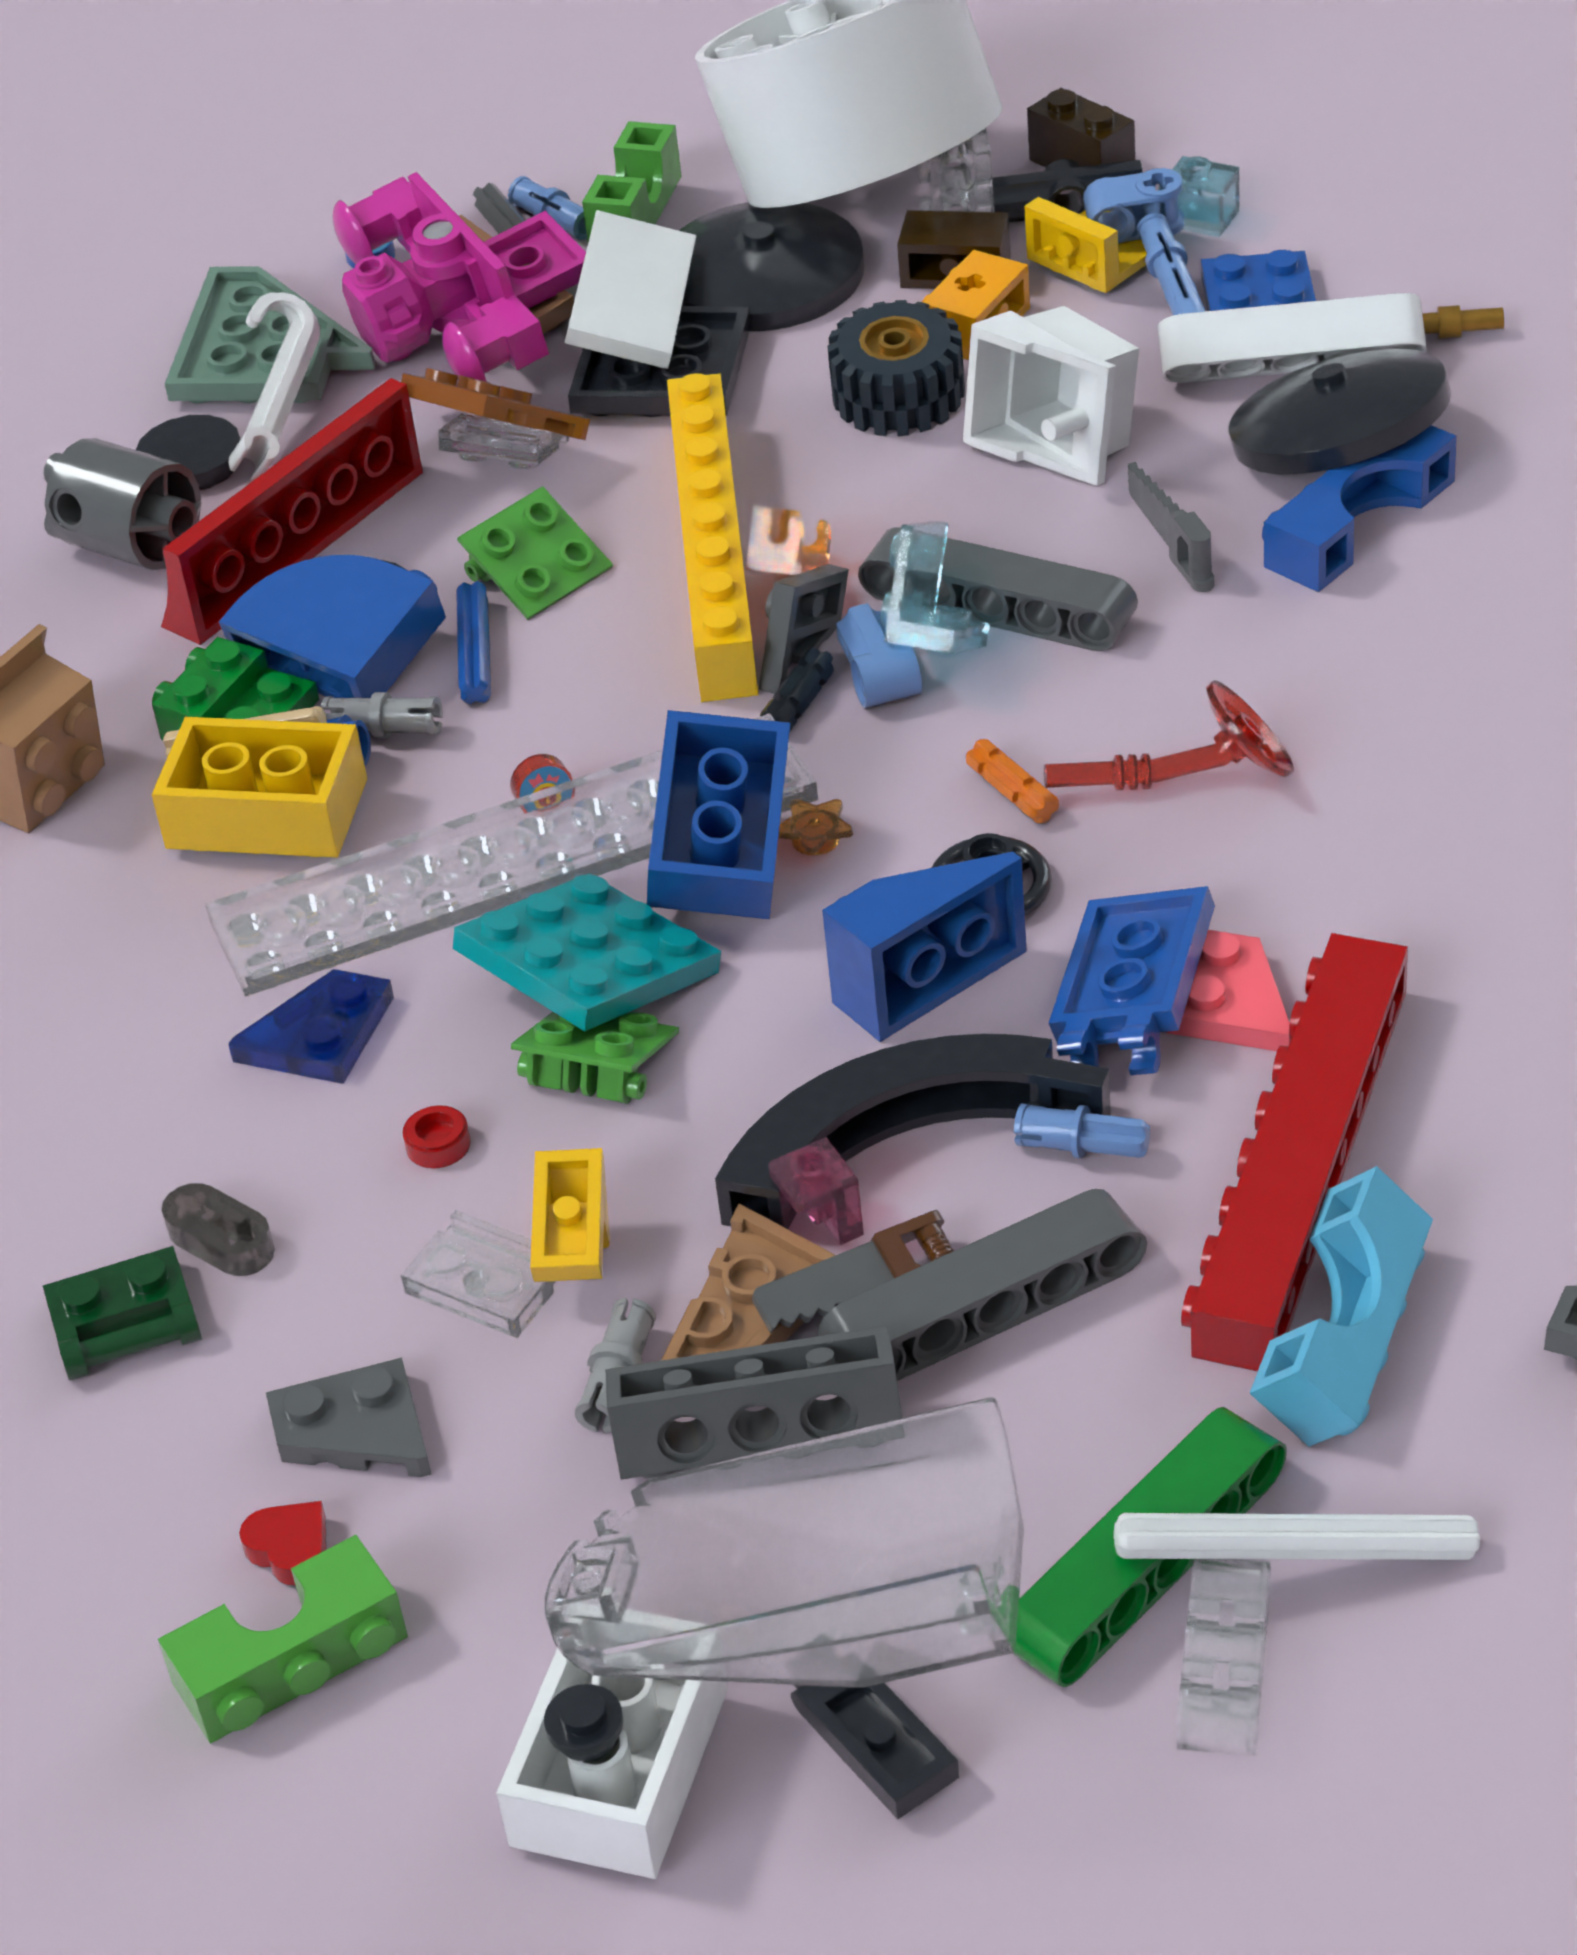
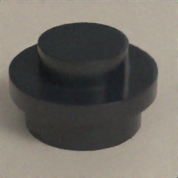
(584, 1721)

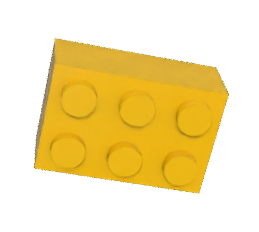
(260, 787)

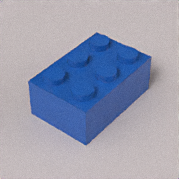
(717, 814)

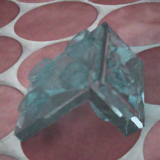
(911, 606)

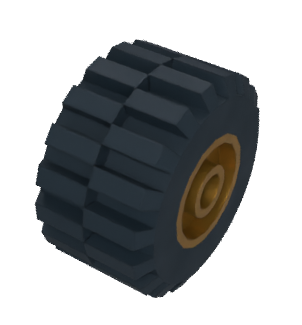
(896, 367)

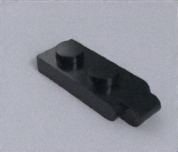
(879, 1742)

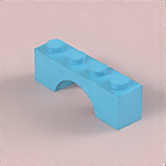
(1325, 1371)

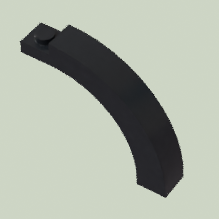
(900, 1092)

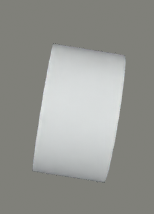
(845, 92)

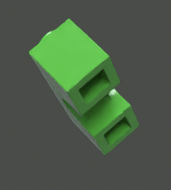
(644, 175)
(240, 1674)

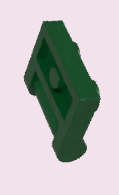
(120, 1310)

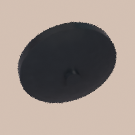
(775, 260)
(1339, 411)

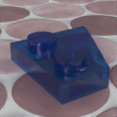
(317, 1029)

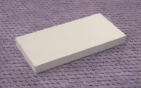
(631, 289)

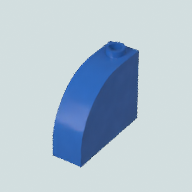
(338, 622)

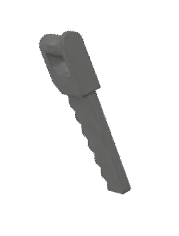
(1182, 531)

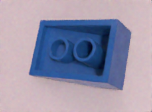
(922, 939)

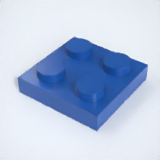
(1256, 280)

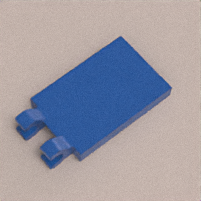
(1131, 974)

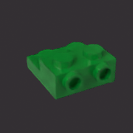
(228, 683)

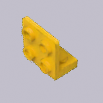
(1079, 246)

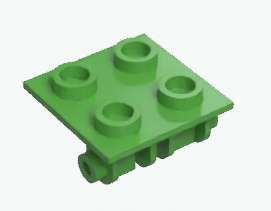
(533, 553)
(596, 1059)

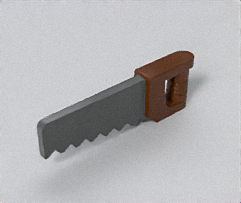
(849, 1273)

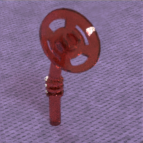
(1241, 737)

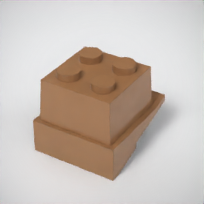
(45, 732)

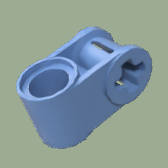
(1134, 198)

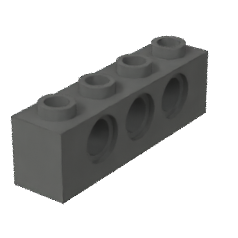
(722, 1384)

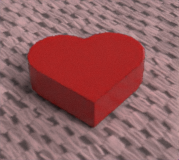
(284, 1537)

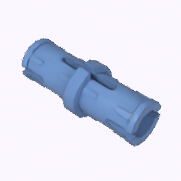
(536, 199)

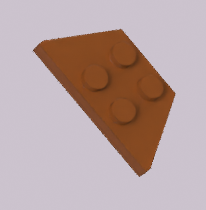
(492, 402)

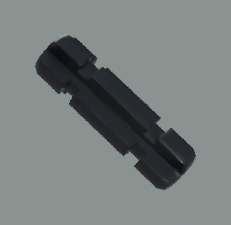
(800, 687)

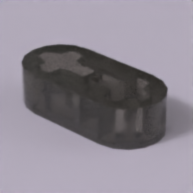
(210, 1238)

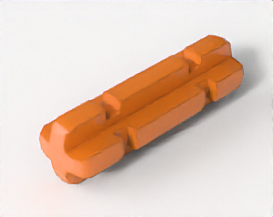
(1012, 781)

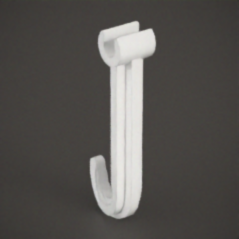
(283, 383)

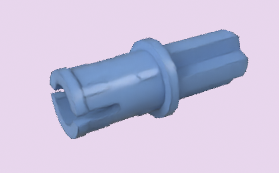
(1080, 1131)

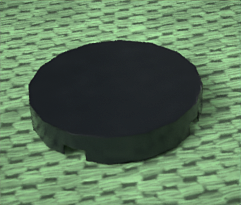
(197, 443)

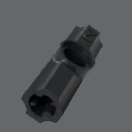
(1016, 191)

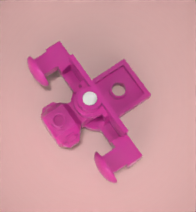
(453, 279)

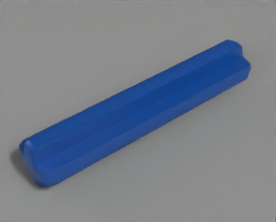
(473, 643)

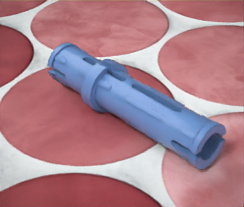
(1167, 262)

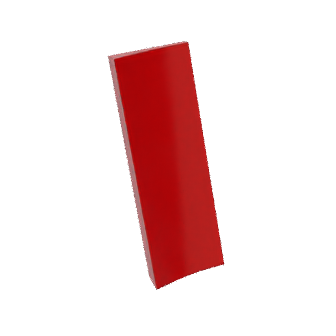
(292, 510)

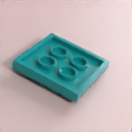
(586, 951)

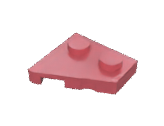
(1235, 995)

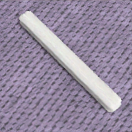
(1295, 1536)

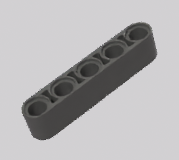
(1019, 592)
(996, 1281)

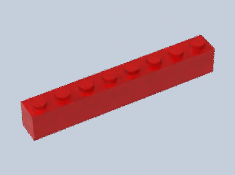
(1299, 1152)

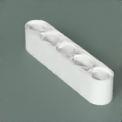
(1285, 336)

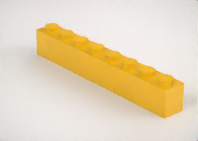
(711, 539)

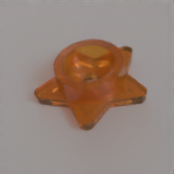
(815, 827)

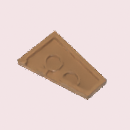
(724, 1311)

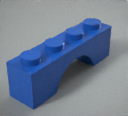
(1314, 532)

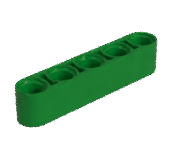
(1098, 1596)

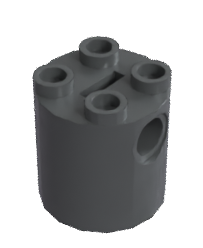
(119, 501)

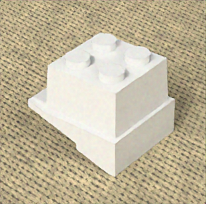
(1050, 391)

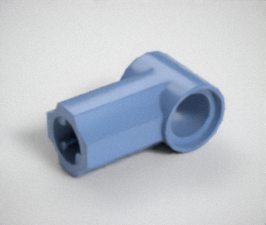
(878, 668)

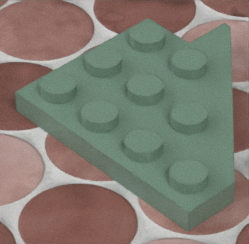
(231, 361)

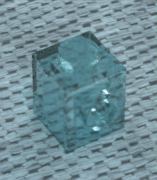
(1208, 194)

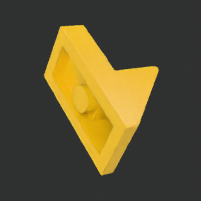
(569, 1215)

